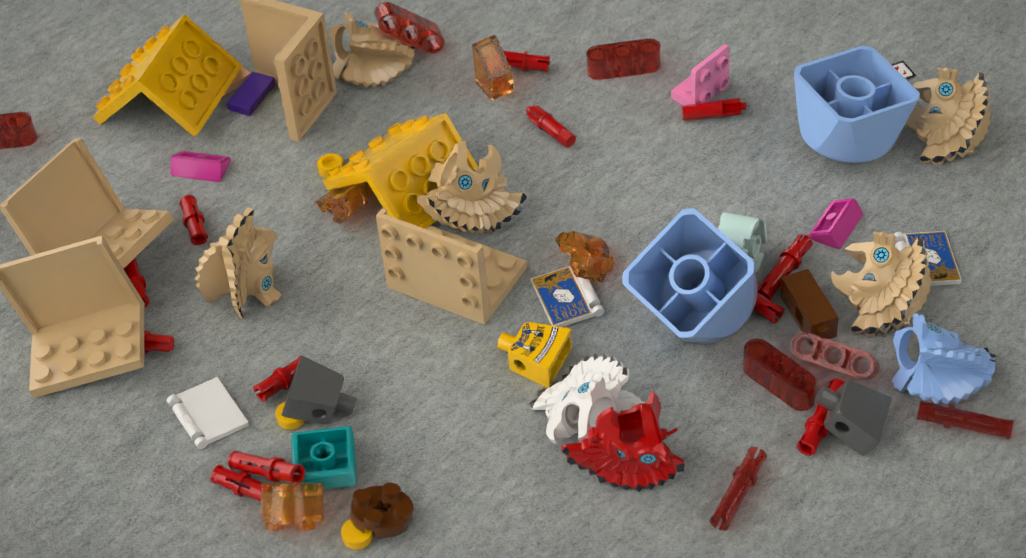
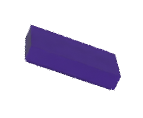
(251, 93)

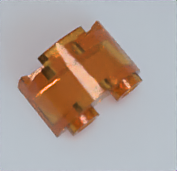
(345, 201)
(588, 255)
(292, 504)

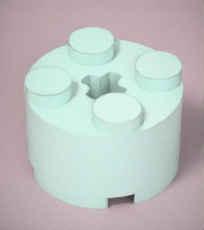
(746, 233)

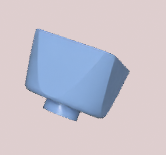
(852, 104)
(694, 280)

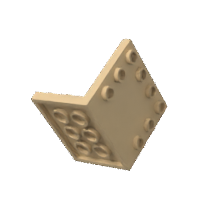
(295, 50)
(74, 203)
(446, 268)
(79, 313)

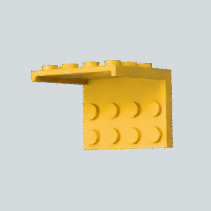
(179, 72)
(401, 165)

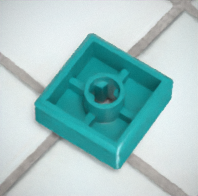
(326, 456)

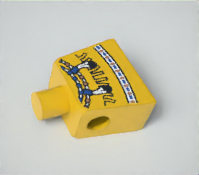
(537, 351)

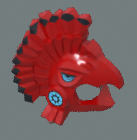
(627, 448)

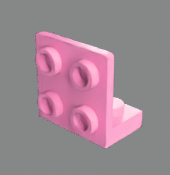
(705, 79)

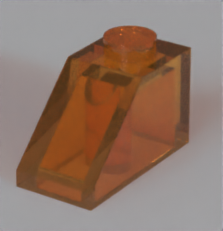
(492, 68)

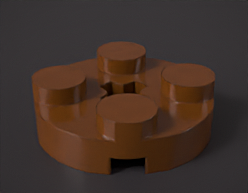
(367, 507)

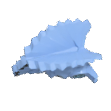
(944, 366)

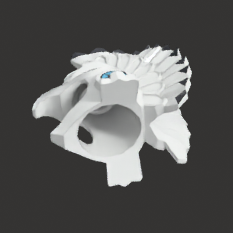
(583, 395)

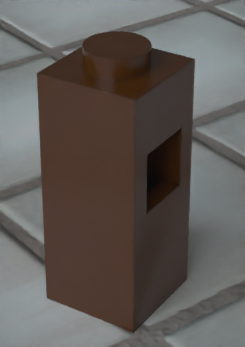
(808, 305)

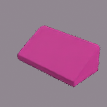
(199, 166)
(837, 223)

